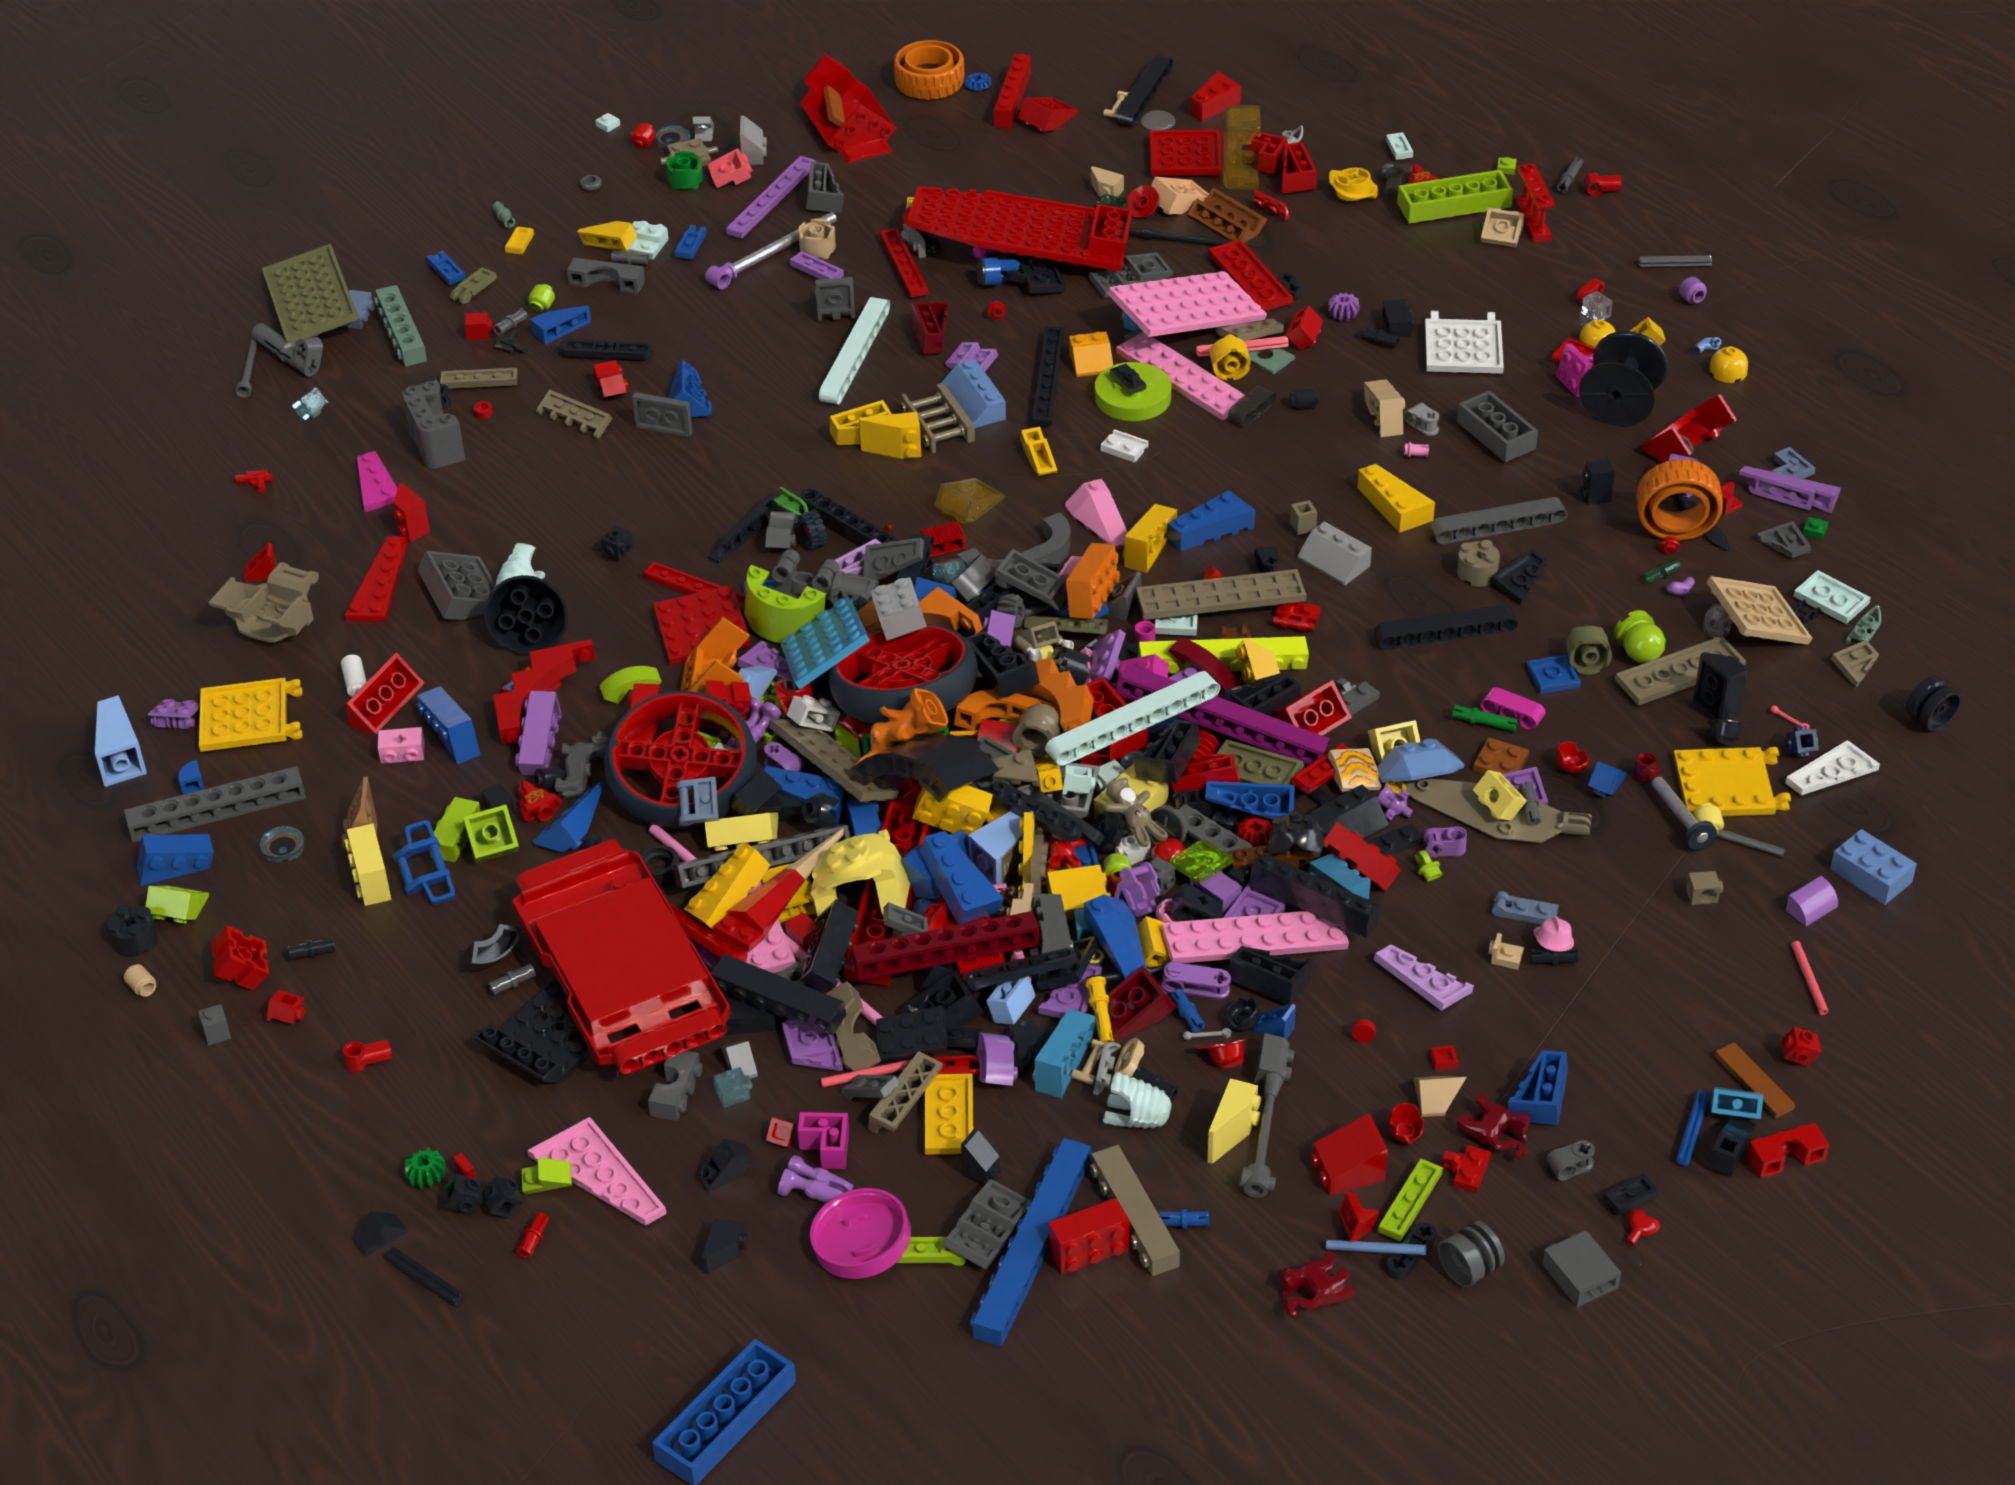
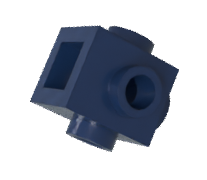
(1801, 741)

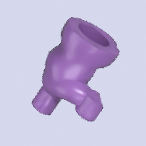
(1394, 802)

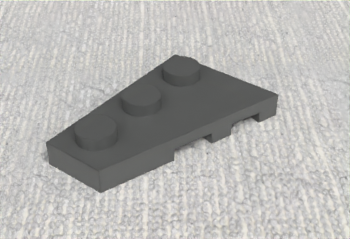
(891, 557)

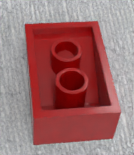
(1046, 113)

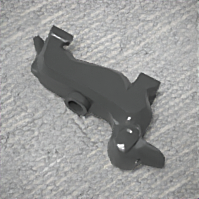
(579, 766)

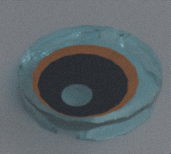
(671, 135)
(282, 844)

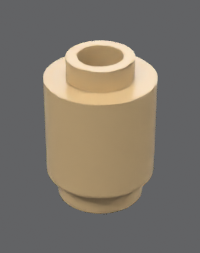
(140, 980)

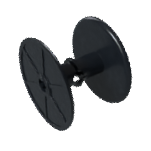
(1623, 378)

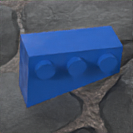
(172, 856)
(1543, 1089)

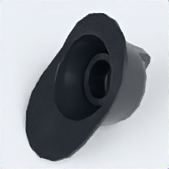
(1726, 730)

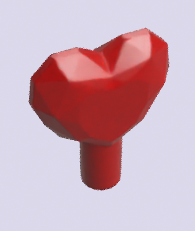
(1641, 1226)

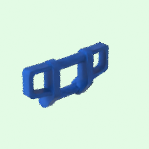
(422, 882)

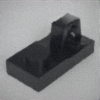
(1128, 379)

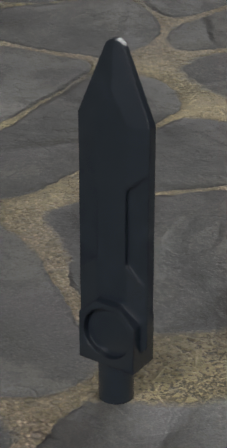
(1714, 535)

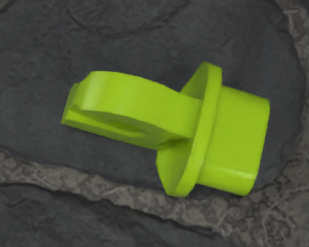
(1428, 869)

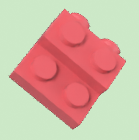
(730, 167)

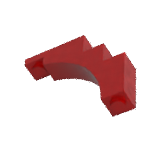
(547, 668)

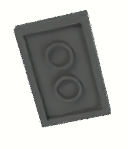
(662, 414)

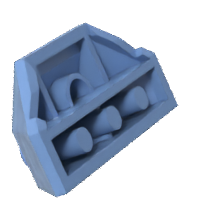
(1418, 761)

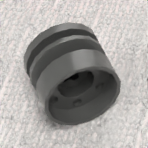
(1471, 1253)

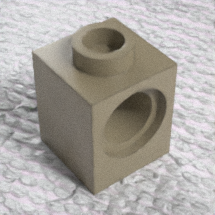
(1704, 887)

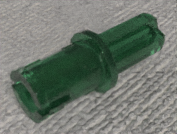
(1662, 571)

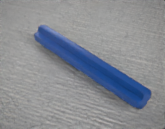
(1692, 1128)

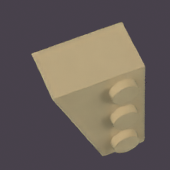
(1386, 405)

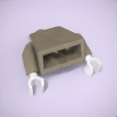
(1036, 637)

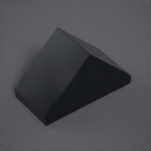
(378, 1231)

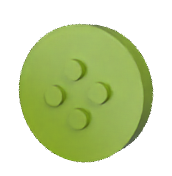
(1139, 406)

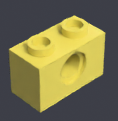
(1509, 800)

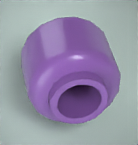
(1692, 290)

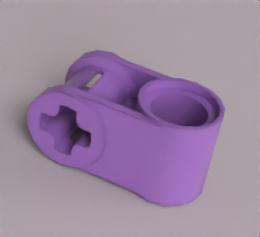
(780, 757)
(1447, 841)

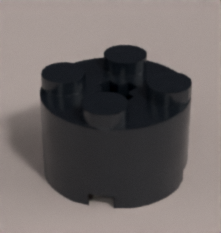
(1073, 661)
(132, 930)

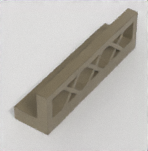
(909, 1076)

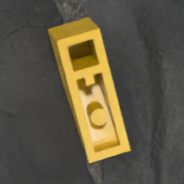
(610, 235)

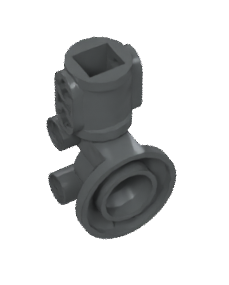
(827, 580)

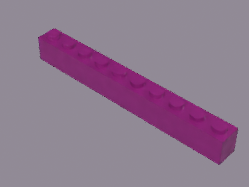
(1232, 719)

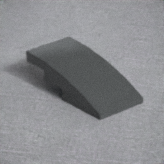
(1134, 269)
(987, 1224)

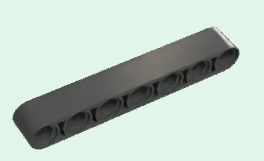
(1498, 520)

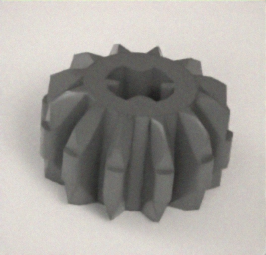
(1012, 605)

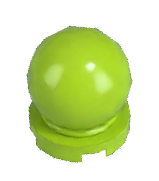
(1640, 637)

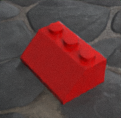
(1316, 710)

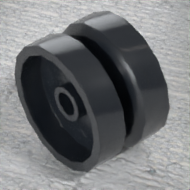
(1934, 703)

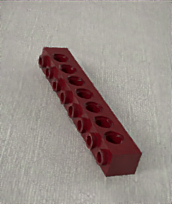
(945, 945)

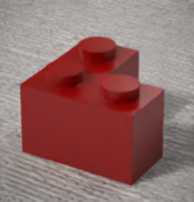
(1269, 151)

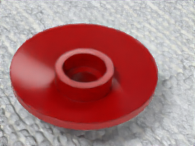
(1140, 196)

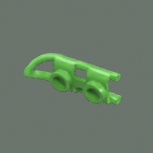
(784, 503)

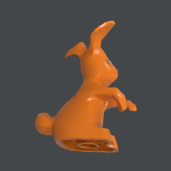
(920, 716)

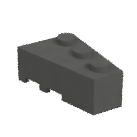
(1051, 922)

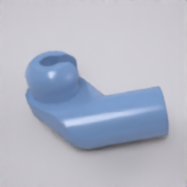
(1707, 344)

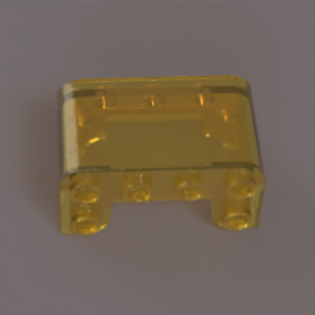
(1239, 127)

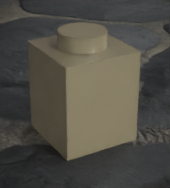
(1303, 517)

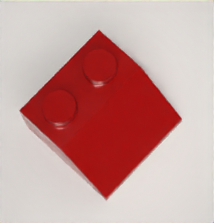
(410, 514)

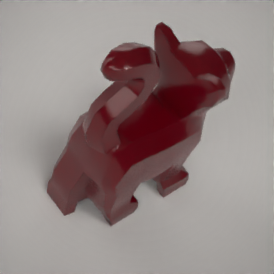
(1493, 1123)
(1317, 1282)

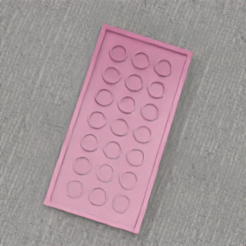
(1186, 303)

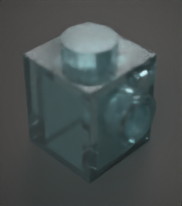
(310, 404)
(732, 1087)

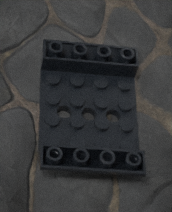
(535, 1044)

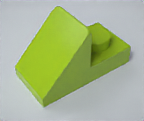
(546, 1176)

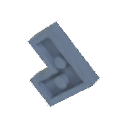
(1792, 464)

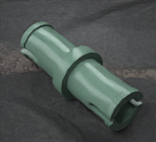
(503, 214)

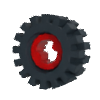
(812, 529)

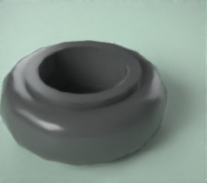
(590, 182)

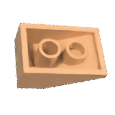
(1177, 195)

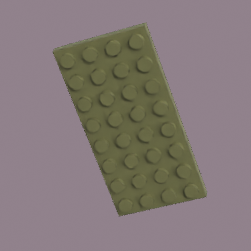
(310, 294)

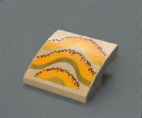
(1354, 768)

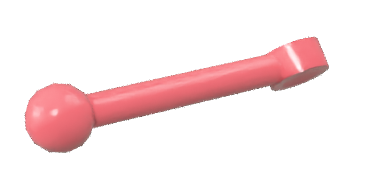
(1774, 709)

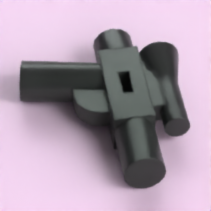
(510, 343)

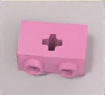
(401, 745)

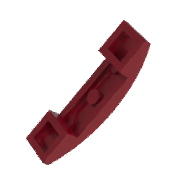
(1203, 660)

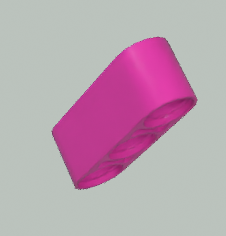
(1513, 706)

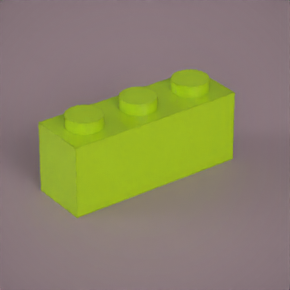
(451, 829)

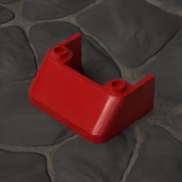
(1695, 424)

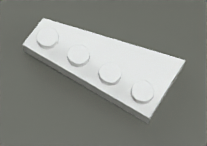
(1832, 768)

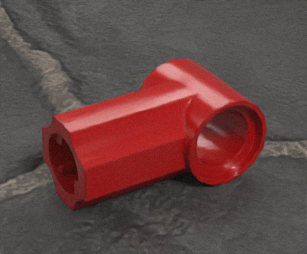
(1596, 184)
(359, 1055)

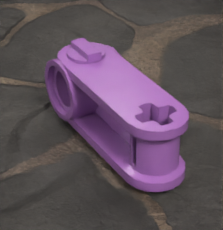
(1196, 980)

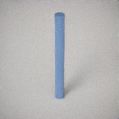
(1376, 1247)

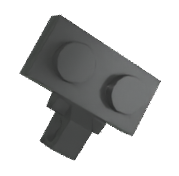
(1356, 696)

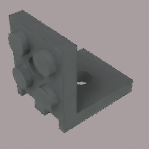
(835, 297)

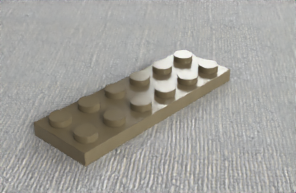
(1670, 672)

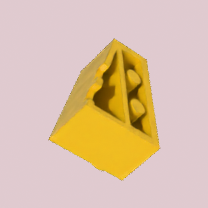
(846, 427)

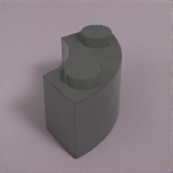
(782, 530)
(975, 577)

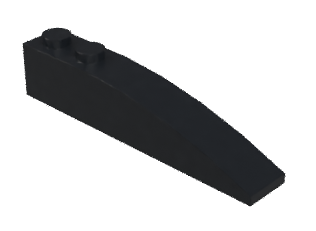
(1356, 811)

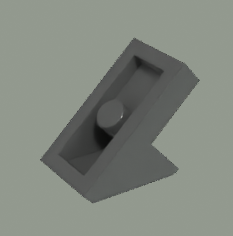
(904, 921)

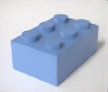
(1873, 866)

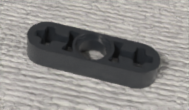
(1410, 1261)

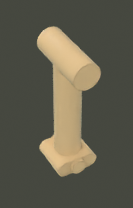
(1121, 97)
(1085, 1074)

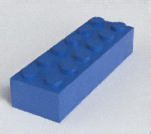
(724, 1412)

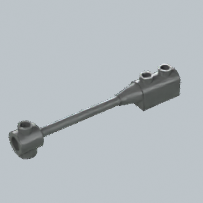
(1271, 1073)

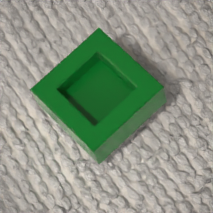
(1815, 528)

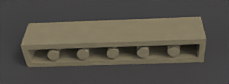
(1146, 1228)

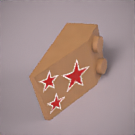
(361, 810)

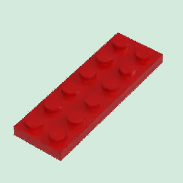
(1250, 274)

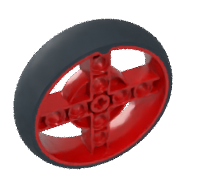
(899, 667)
(687, 707)

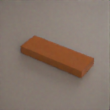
(834, 106)

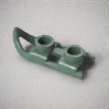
(1867, 622)

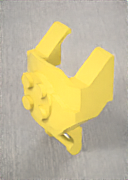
(861, 859)

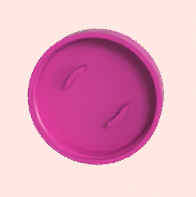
(860, 1233)

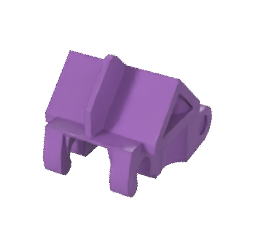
(1140, 891)

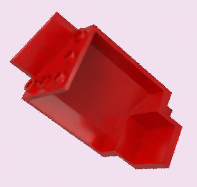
(865, 122)

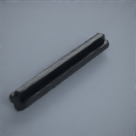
(424, 1276)

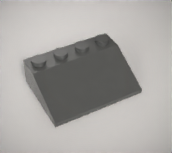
(456, 583)

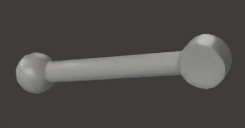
(1226, 1033)

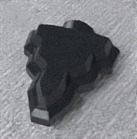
(1027, 1041)

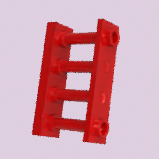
(1534, 203)

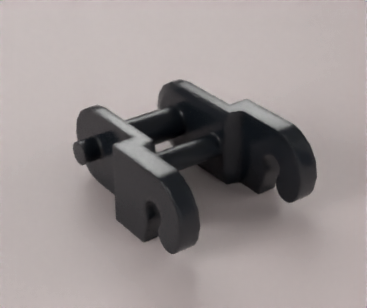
(1809, 615)

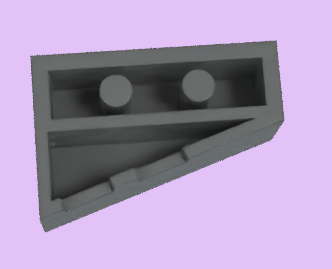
(823, 191)

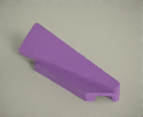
(1791, 489)

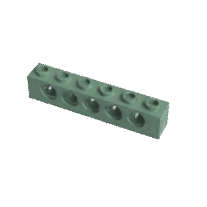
(400, 325)

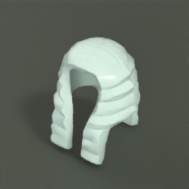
(519, 564)
(1147, 1103)

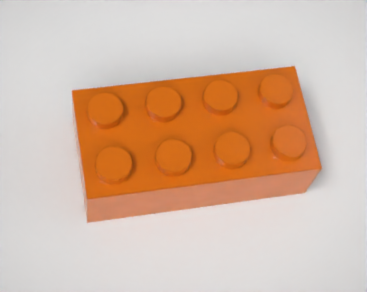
(1092, 580)

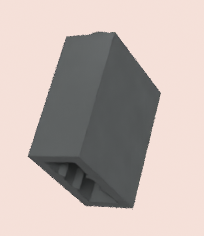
(1581, 1268)

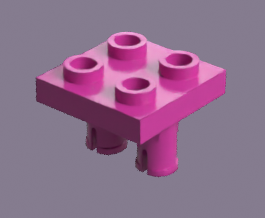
(1573, 367)

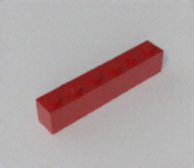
(1012, 91)

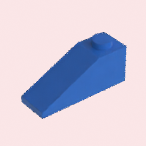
(558, 323)

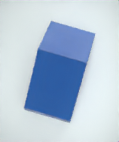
(1277, 1021)

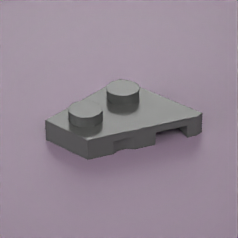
(1785, 539)

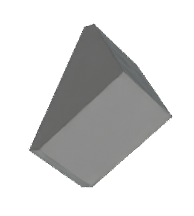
(740, 1055)

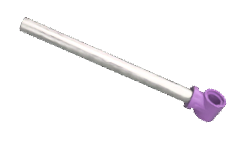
(722, 276)

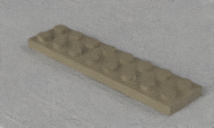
(1220, 594)
(832, 760)

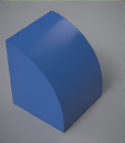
(190, 778)

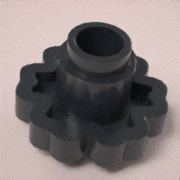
(1113, 827)

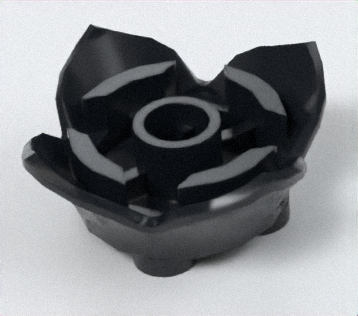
(1298, 830)

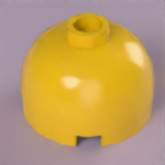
(1595, 331)
(1729, 365)

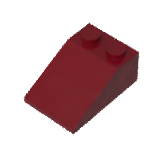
(1137, 1004)

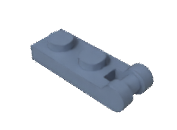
(1523, 909)

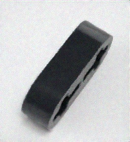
(1291, 285)

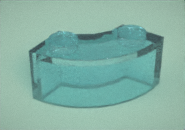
(947, 571)

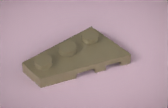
(1251, 330)

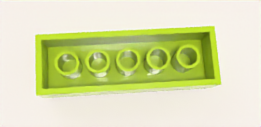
(1454, 196)

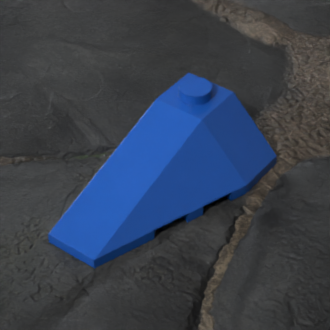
(687, 388)
(918, 872)
(1116, 932)

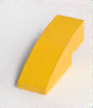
(1038, 451)

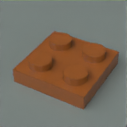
(1500, 757)

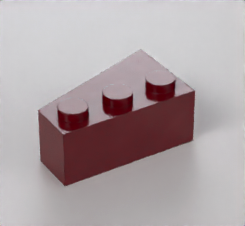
(929, 323)

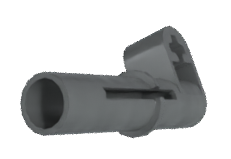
(303, 355)

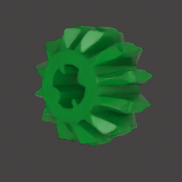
(424, 1168)

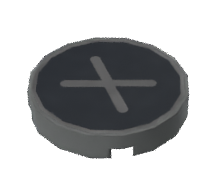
(1171, 821)

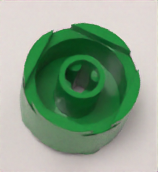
(684, 170)

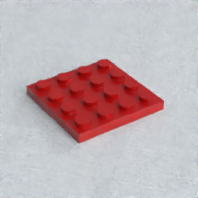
(1185, 152)
(690, 618)

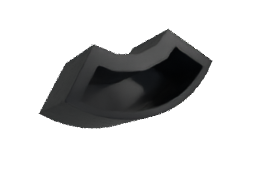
(490, 952)

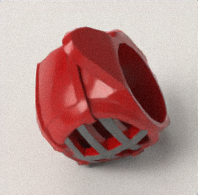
(786, 690)

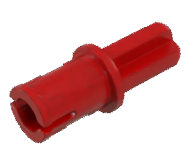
(532, 1236)

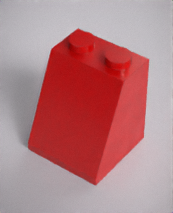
(1351, 1157)

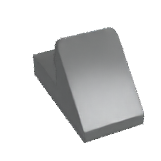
(703, 128)

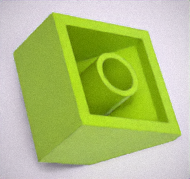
(175, 902)

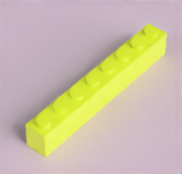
(1288, 652)

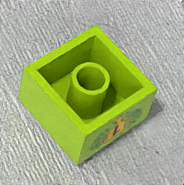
(490, 833)

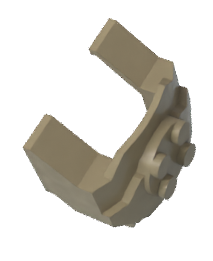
(272, 608)

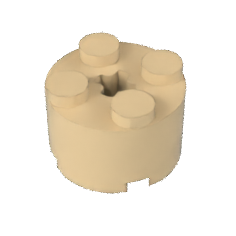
(817, 238)

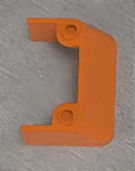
(714, 657)

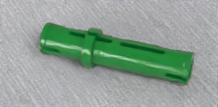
(1484, 718)

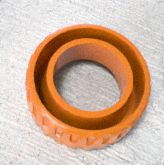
(933, 83)
(1674, 478)

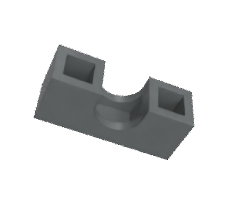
(671, 1099)

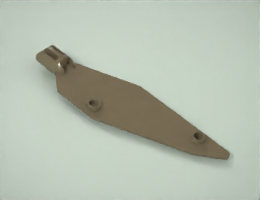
(1461, 803)

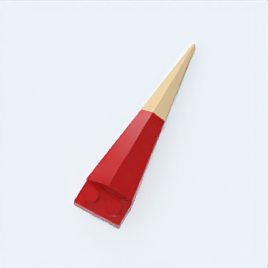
(756, 914)

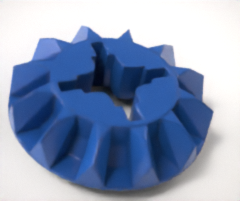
(982, 83)

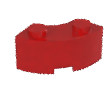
(610, 378)

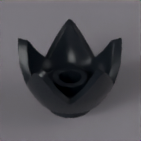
(817, 811)

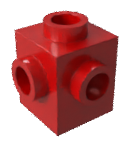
(1800, 1046)

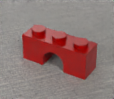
(1804, 1142)

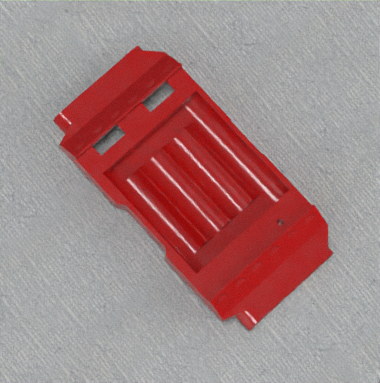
(619, 956)

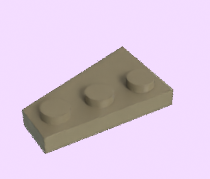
(1039, 862)

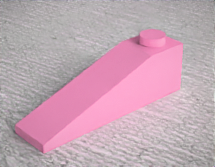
(1097, 511)

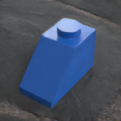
(1606, 779)

